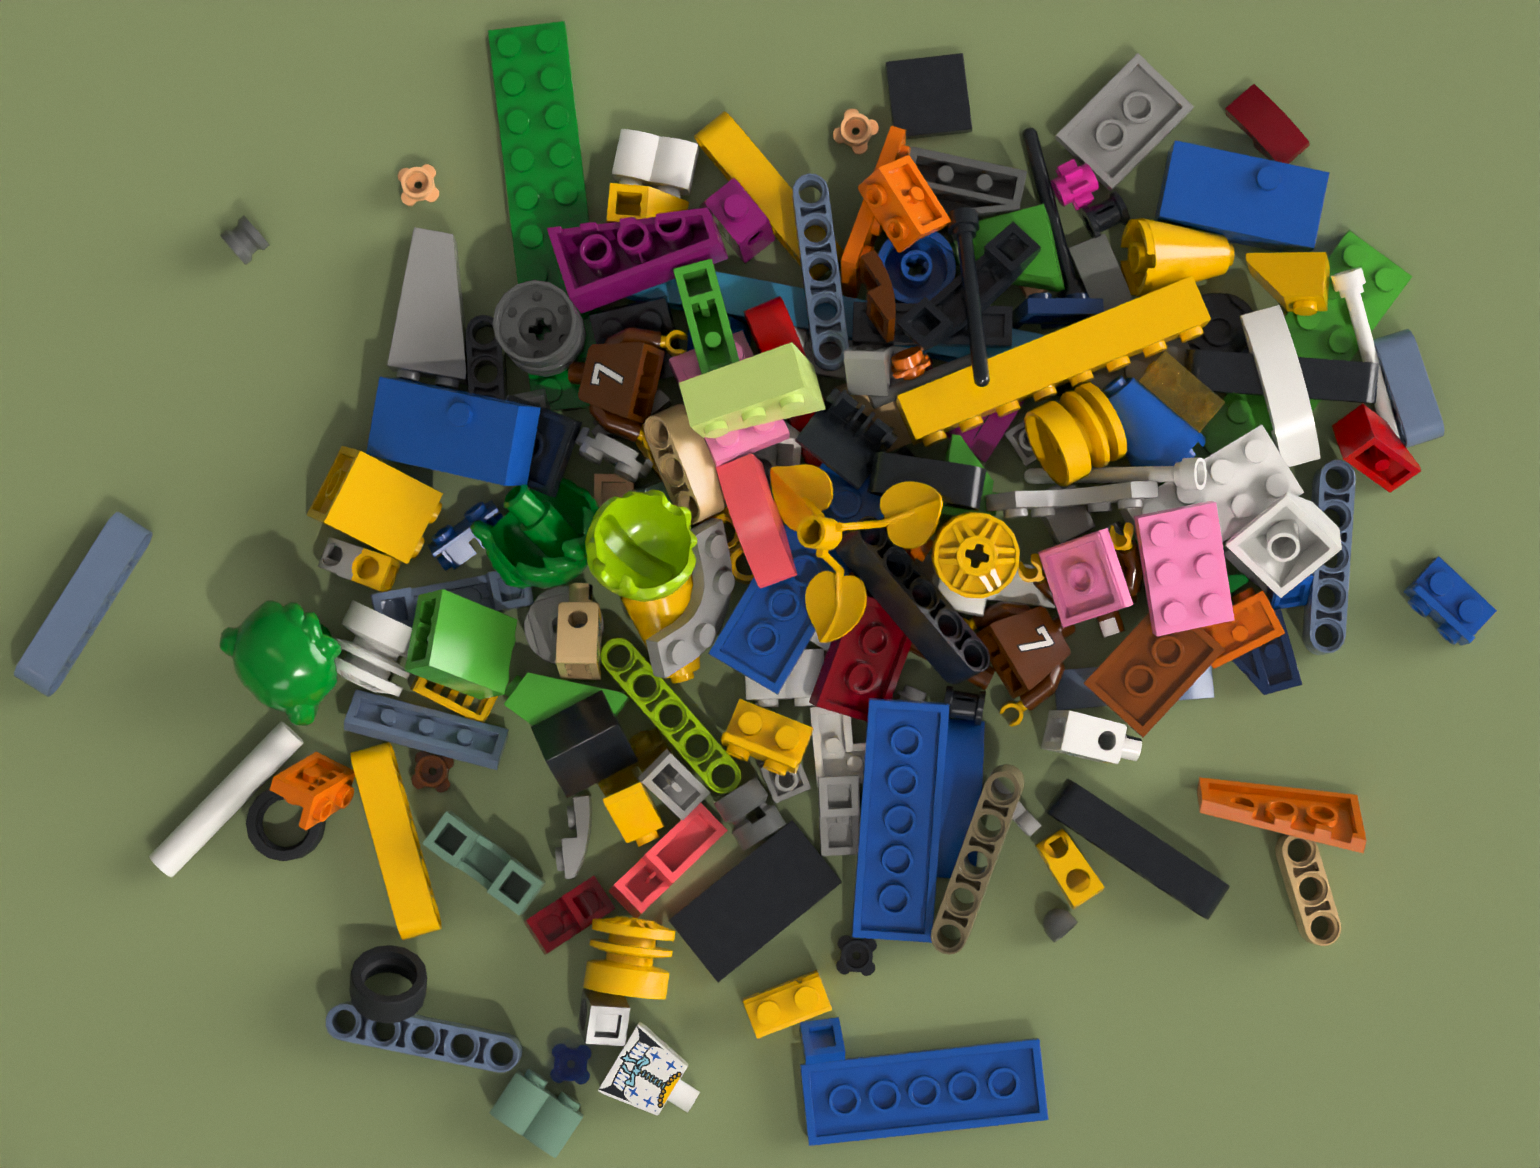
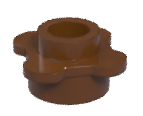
(423, 778)

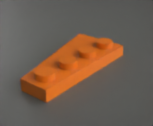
(866, 225)
(1298, 812)

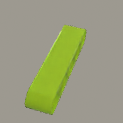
(663, 697)

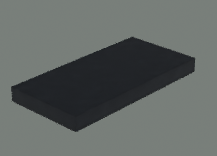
(755, 901)

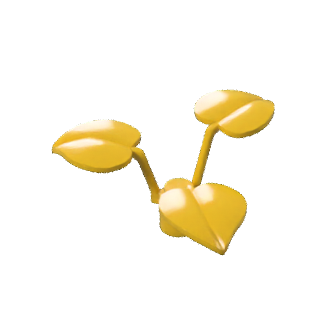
(802, 494)

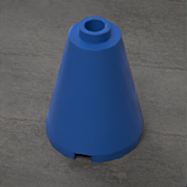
(1151, 428)

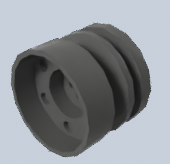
(524, 313)

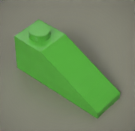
(706, 315)

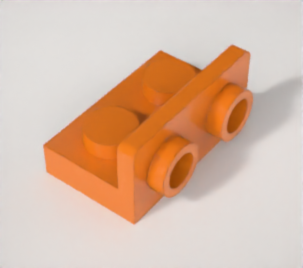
(903, 203)
(1252, 626)
(317, 786)

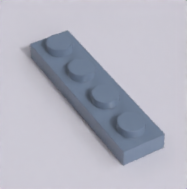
(426, 729)

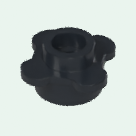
(848, 963)

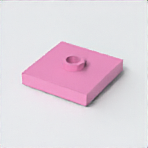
(1085, 577)

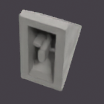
(868, 369)
(674, 784)

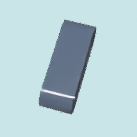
(1409, 388)

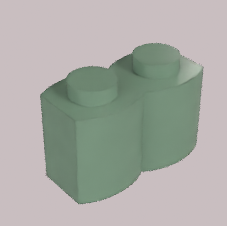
(537, 1112)

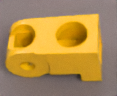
(1069, 868)

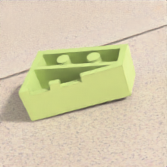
(752, 392)

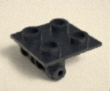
(846, 437)

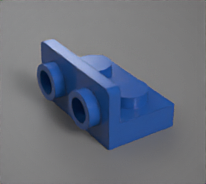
(1449, 602)

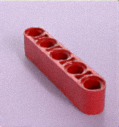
(771, 329)

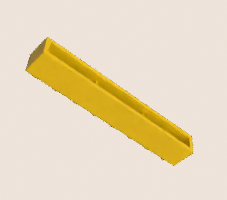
(1055, 360)

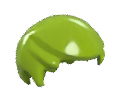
(641, 546)

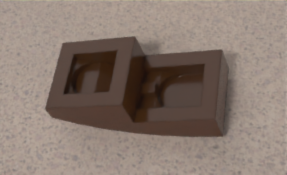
(880, 295)

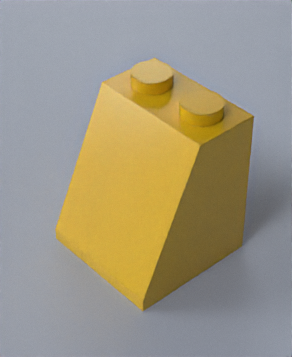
(376, 504)

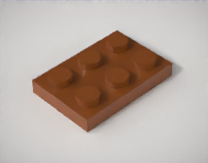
(1152, 673)

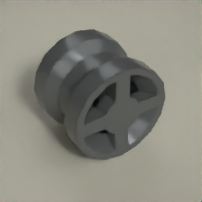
(244, 240)

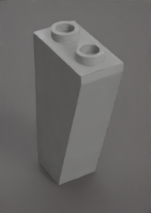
(430, 314)

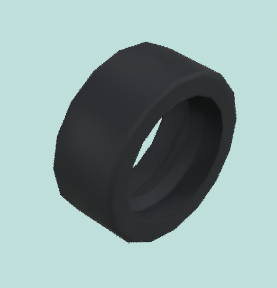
(262, 844)
(384, 960)

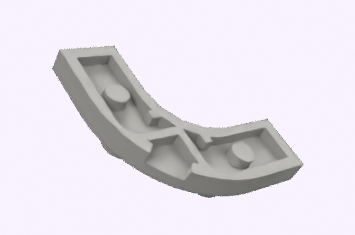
(1096, 498)
(707, 608)

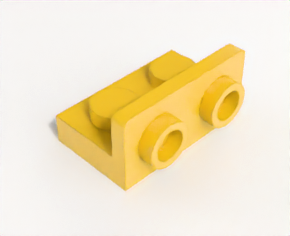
(766, 737)

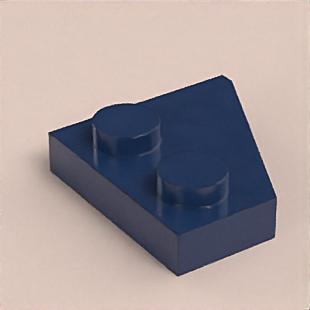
(1056, 312)
(1271, 665)

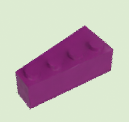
(632, 255)

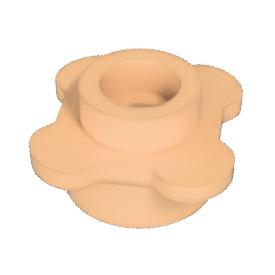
(852, 120)
(409, 177)

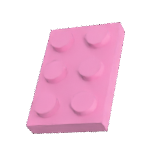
(738, 442)
(1184, 568)

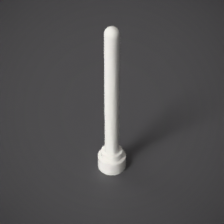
(1350, 286)
(1188, 473)

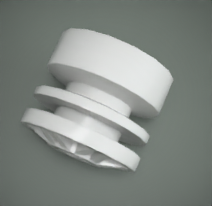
(373, 650)

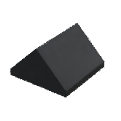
(584, 744)

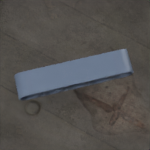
(820, 253)
(1334, 578)
(83, 604)
(443, 1046)

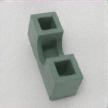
(485, 862)

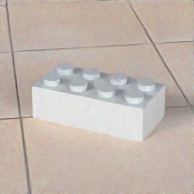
(1240, 479)

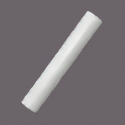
(226, 799)

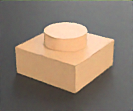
(609, 486)

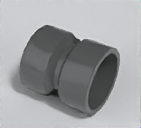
(742, 801)

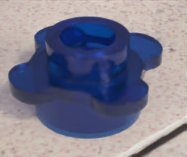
(561, 1070)

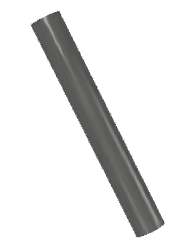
(928, 376)

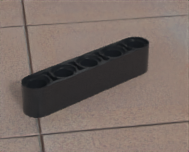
(1323, 377)
(914, 603)
(1137, 849)

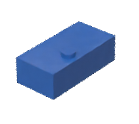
(1242, 197)
(453, 431)

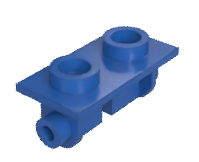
(454, 541)

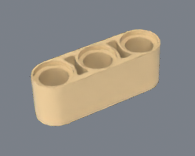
(684, 463)
(1321, 903)

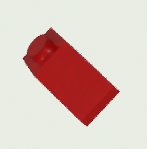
(1374, 448)

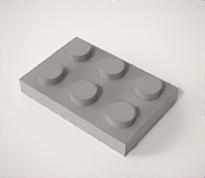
(1124, 122)

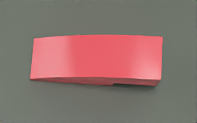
(756, 520)
(667, 861)

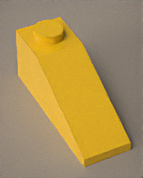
(635, 814)

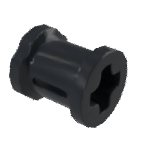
(1105, 215)
(965, 704)

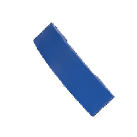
(961, 790)

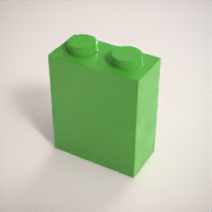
(461, 644)

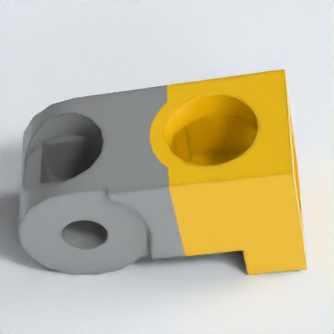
(359, 565)

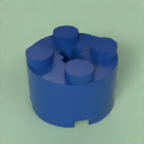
(937, 262)

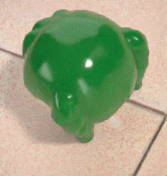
(540, 536)
(284, 659)

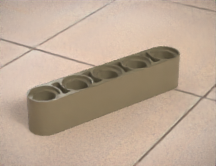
(972, 877)

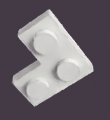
(834, 745)

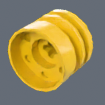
(1075, 434)
(963, 533)
(629, 958)

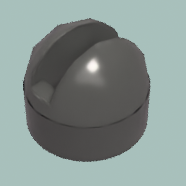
(1058, 923)

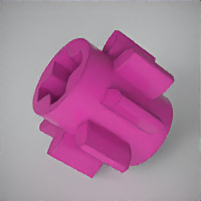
(1074, 184)

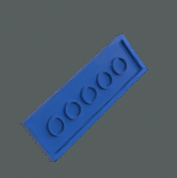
(772, 622)
(900, 820)
(924, 1091)

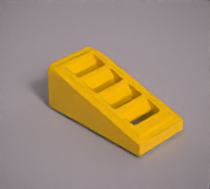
(449, 702)

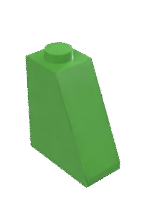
(1045, 269)
(541, 696)

